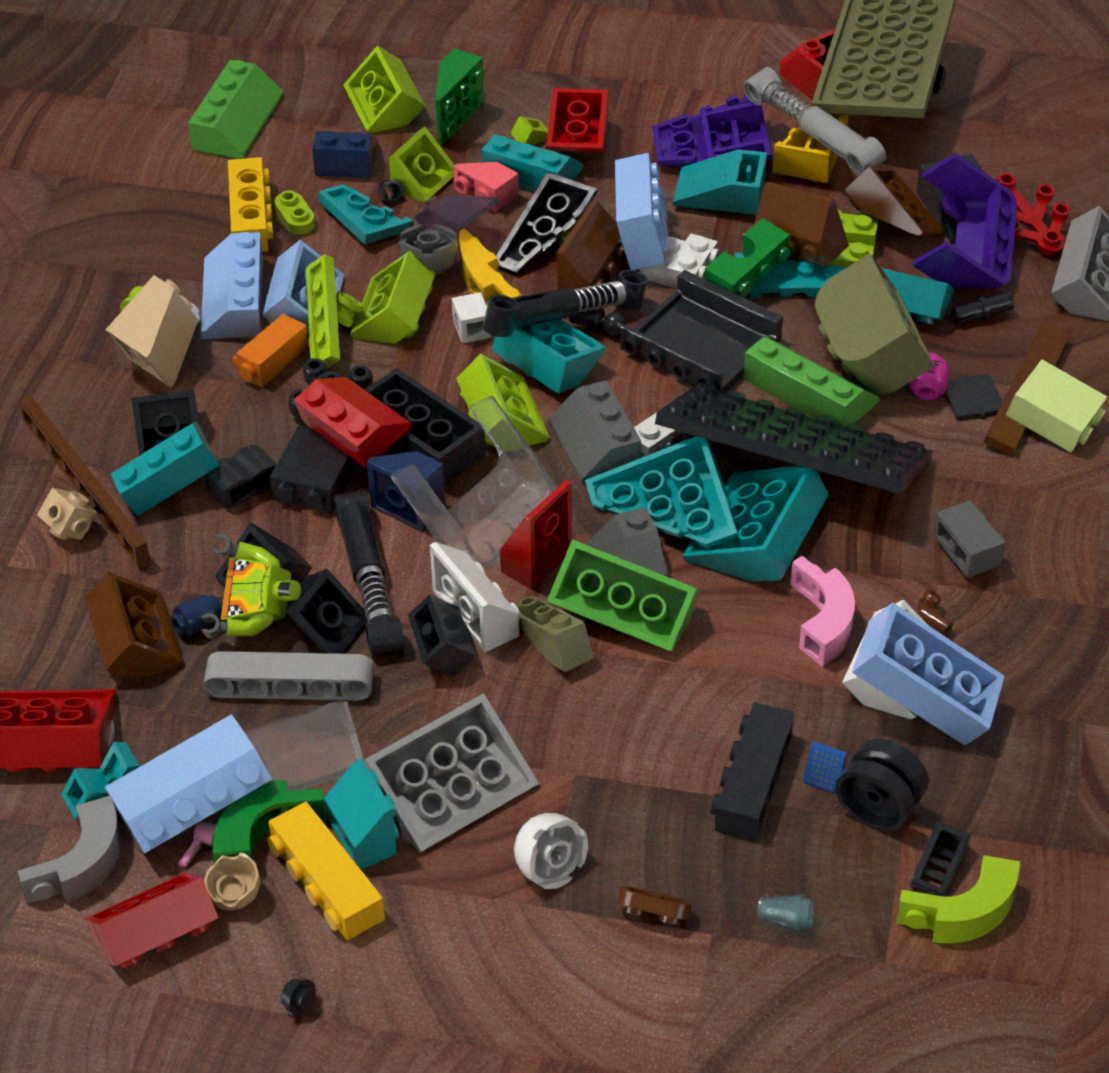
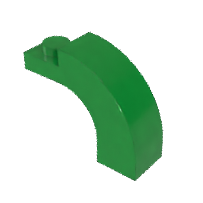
(249, 816)

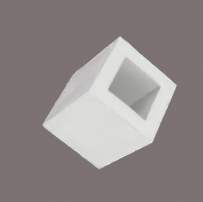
(469, 317)

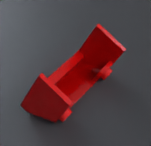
(805, 63)

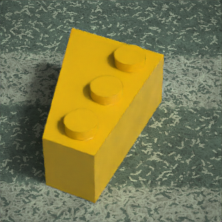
(804, 156)

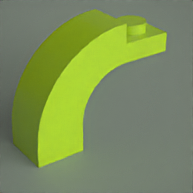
(965, 915)

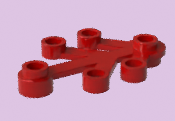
(1049, 241)

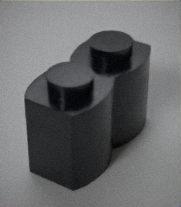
(241, 476)

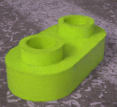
(294, 213)

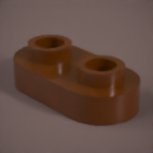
(668, 908)

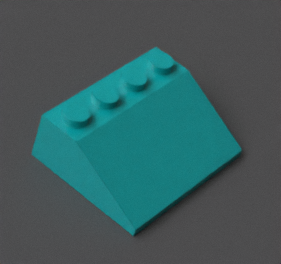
(771, 518)

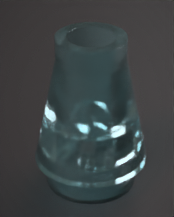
(788, 910)

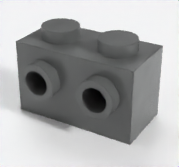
(969, 538)

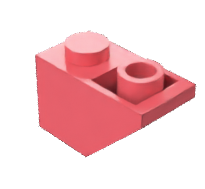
(487, 180)

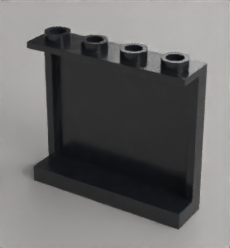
(701, 333)

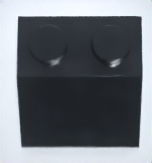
(162, 416)

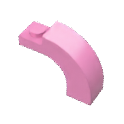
(830, 630)

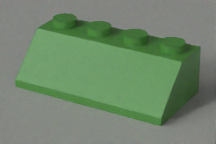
(234, 110)
(805, 383)
(623, 596)

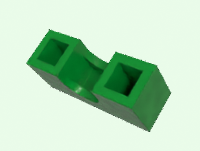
(764, 249)

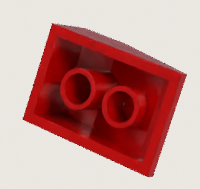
(578, 120)
(540, 539)

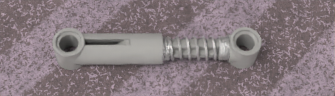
(852, 147)

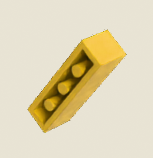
(326, 871)

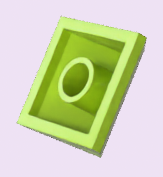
(421, 166)

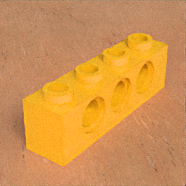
(249, 197)

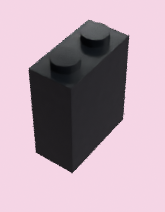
(311, 471)

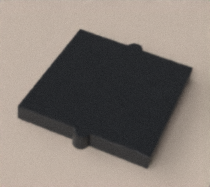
(973, 397)

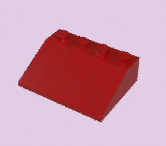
(55, 728)

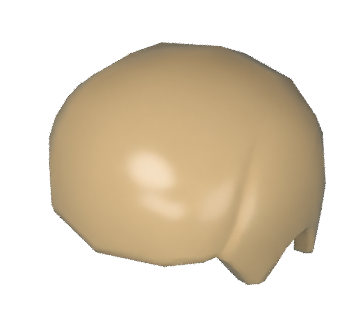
(233, 882)

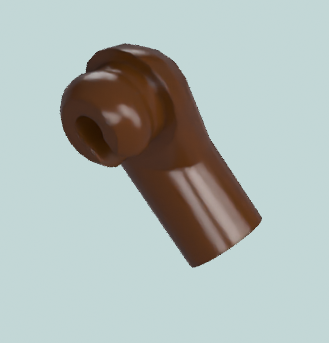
(929, 612)

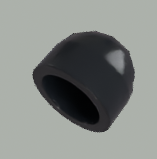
(394, 188)

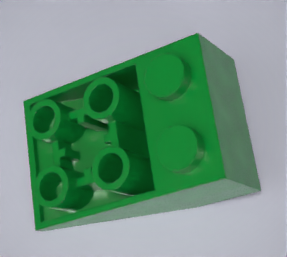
(458, 91)

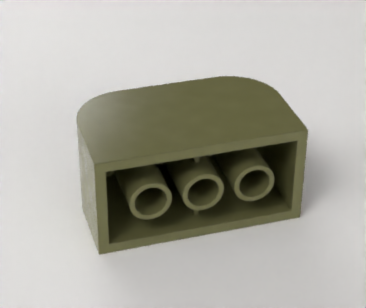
(871, 328)

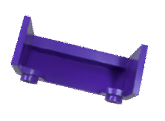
(984, 227)

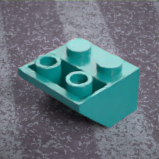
(362, 816)

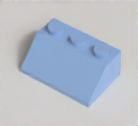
(288, 284)

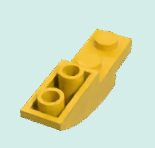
(480, 269)

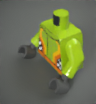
(253, 592)

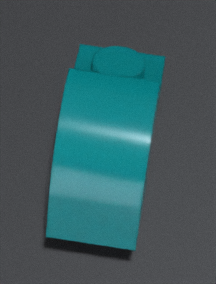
(90, 784)

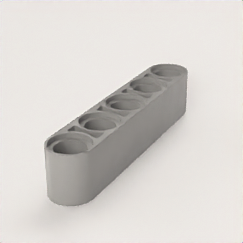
(289, 676)

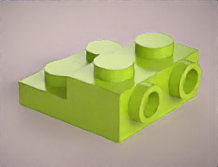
(861, 237)

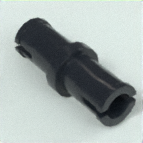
(982, 308)

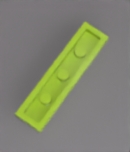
(322, 310)

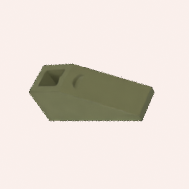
(555, 633)

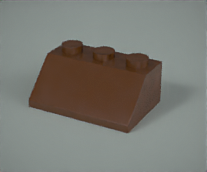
(808, 218)
(590, 250)
(132, 628)

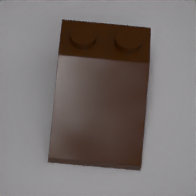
(887, 197)

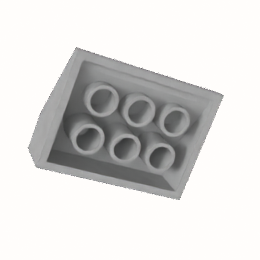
(451, 773)

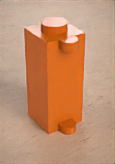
(271, 350)

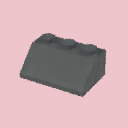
(595, 431)

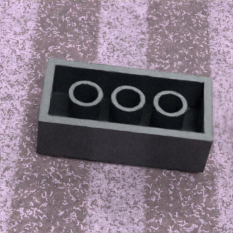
(437, 426)

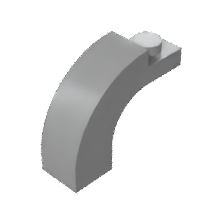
(86, 864)

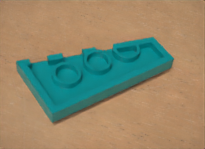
(794, 278)

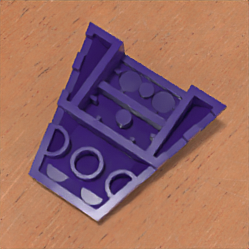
(712, 133)

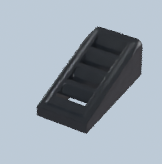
(951, 837)

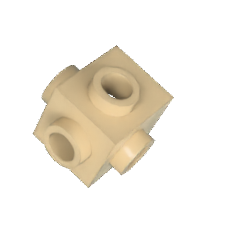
(67, 514)

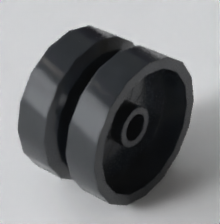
(882, 784)

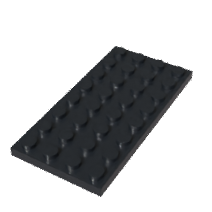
(796, 437)

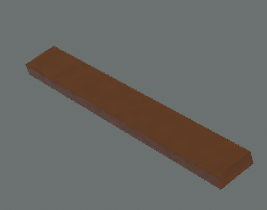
(85, 483)

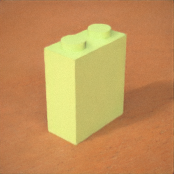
(1057, 406)

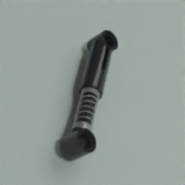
(509, 313)
(354, 517)

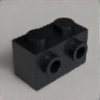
(441, 635)

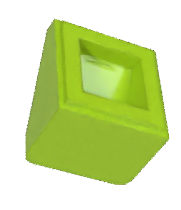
(529, 131)

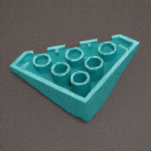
(677, 488)

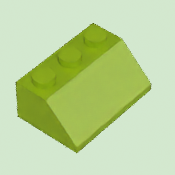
(383, 92)
(394, 301)
(488, 378)

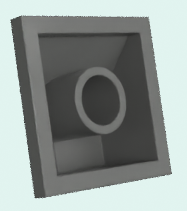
(633, 539)

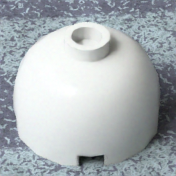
(550, 849)

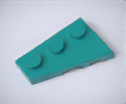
(360, 216)

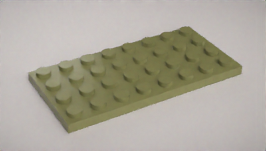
(884, 57)

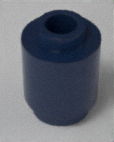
(188, 616)

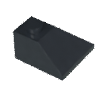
(287, 556)
(327, 612)

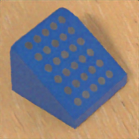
(824, 766)

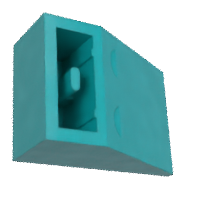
(723, 183)

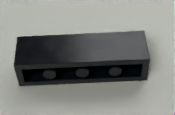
(753, 771)

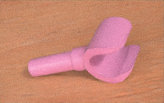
(202, 835)

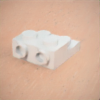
(686, 255)

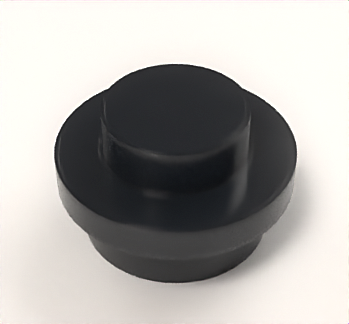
(298, 996)

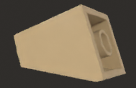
(156, 329)

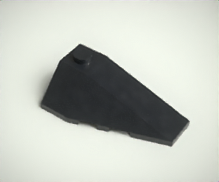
(546, 217)

